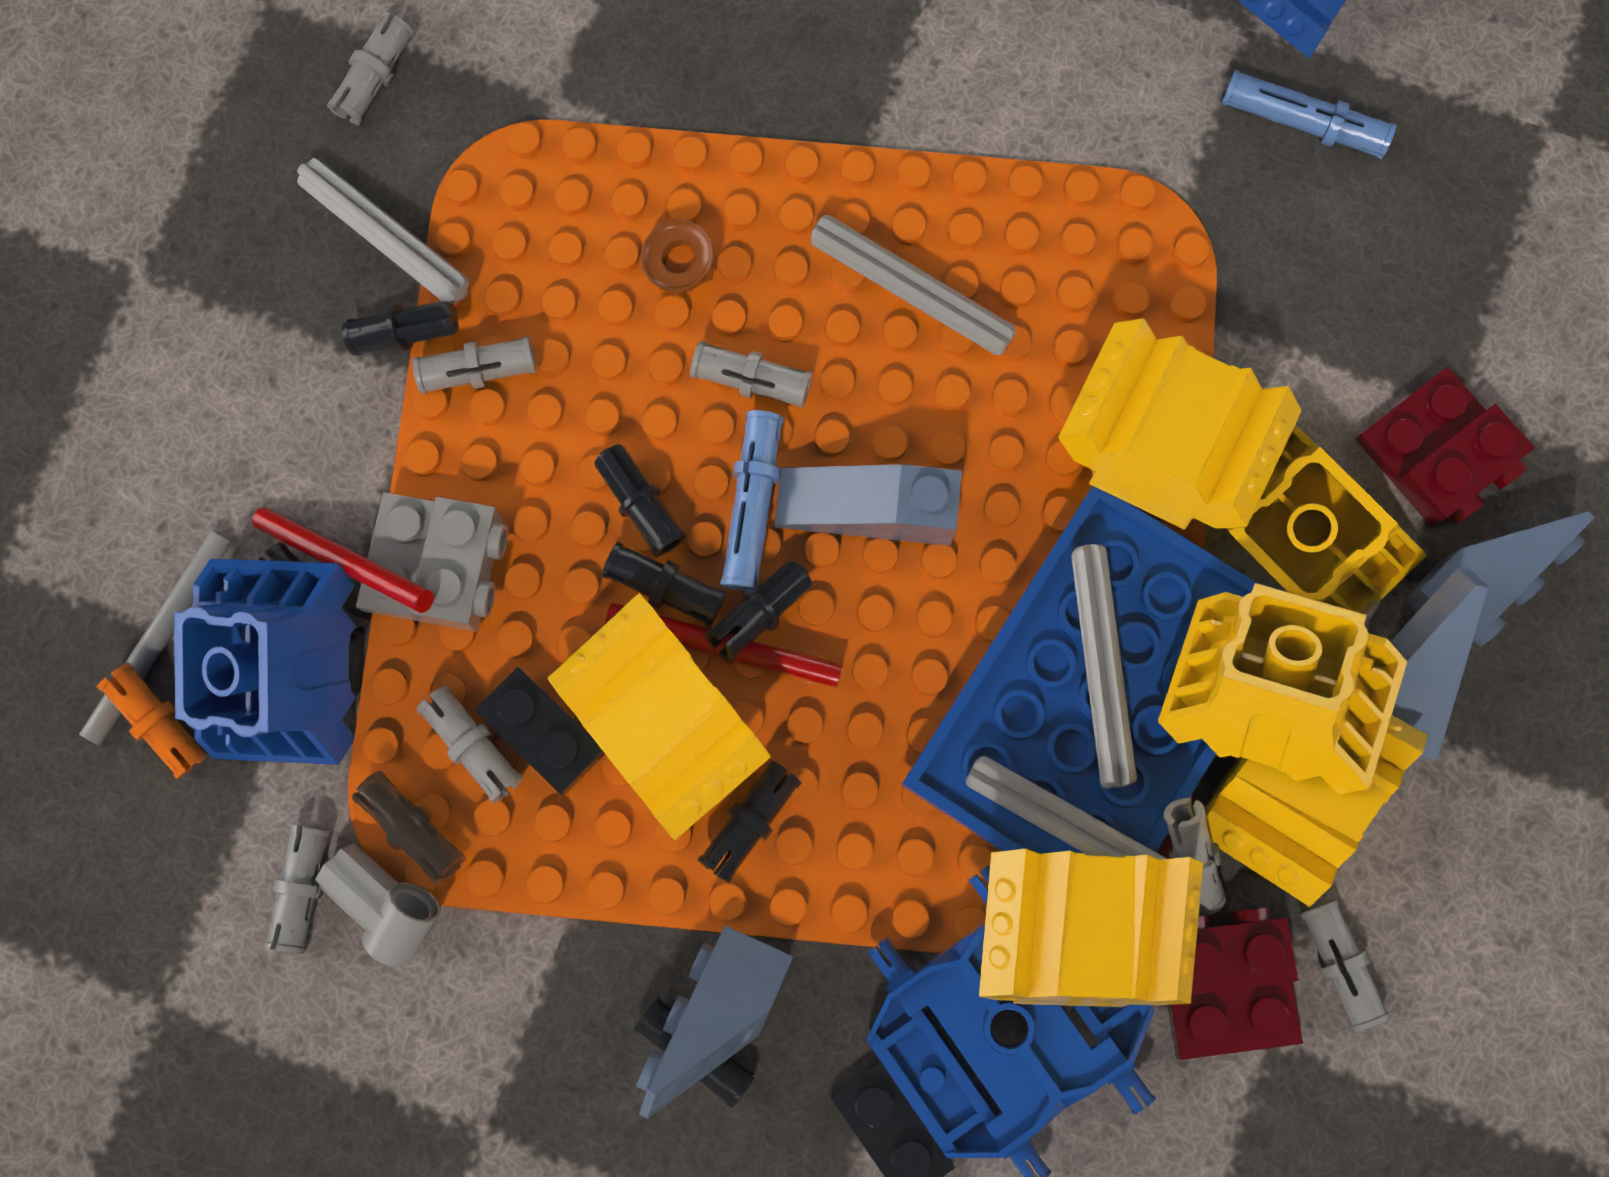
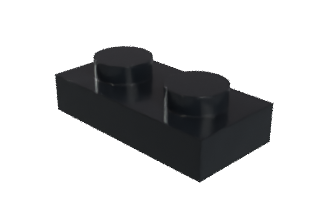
(540, 731)
(890, 1126)

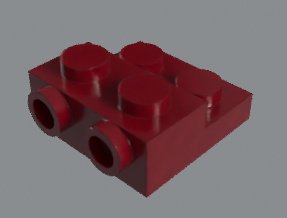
(1446, 449)
(1239, 988)

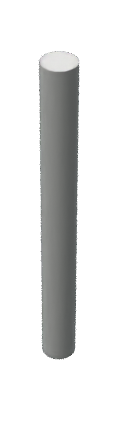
(157, 634)

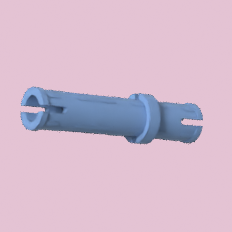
(1309, 114)
(755, 479)

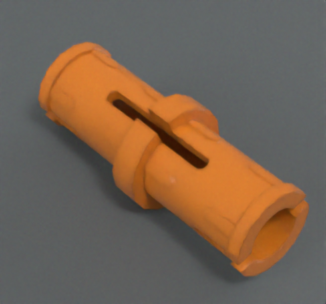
(152, 720)

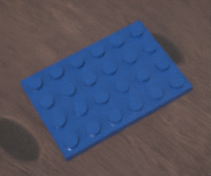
(1032, 692)

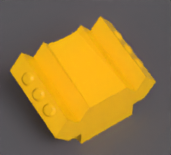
(1177, 429)
(1326, 532)
(1285, 686)
(658, 717)
(1303, 828)
(1090, 929)

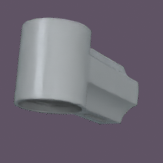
(390, 912)

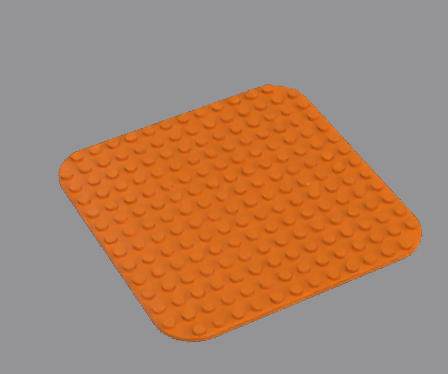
(552, 249)

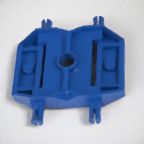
(1025, 1079)

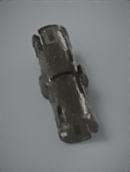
(408, 827)

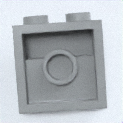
(443, 548)

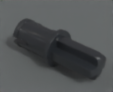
(399, 327)
(639, 500)
(760, 609)

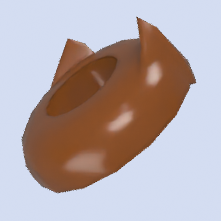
(663, 240)

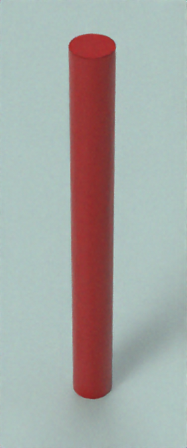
(352, 563)
(755, 653)

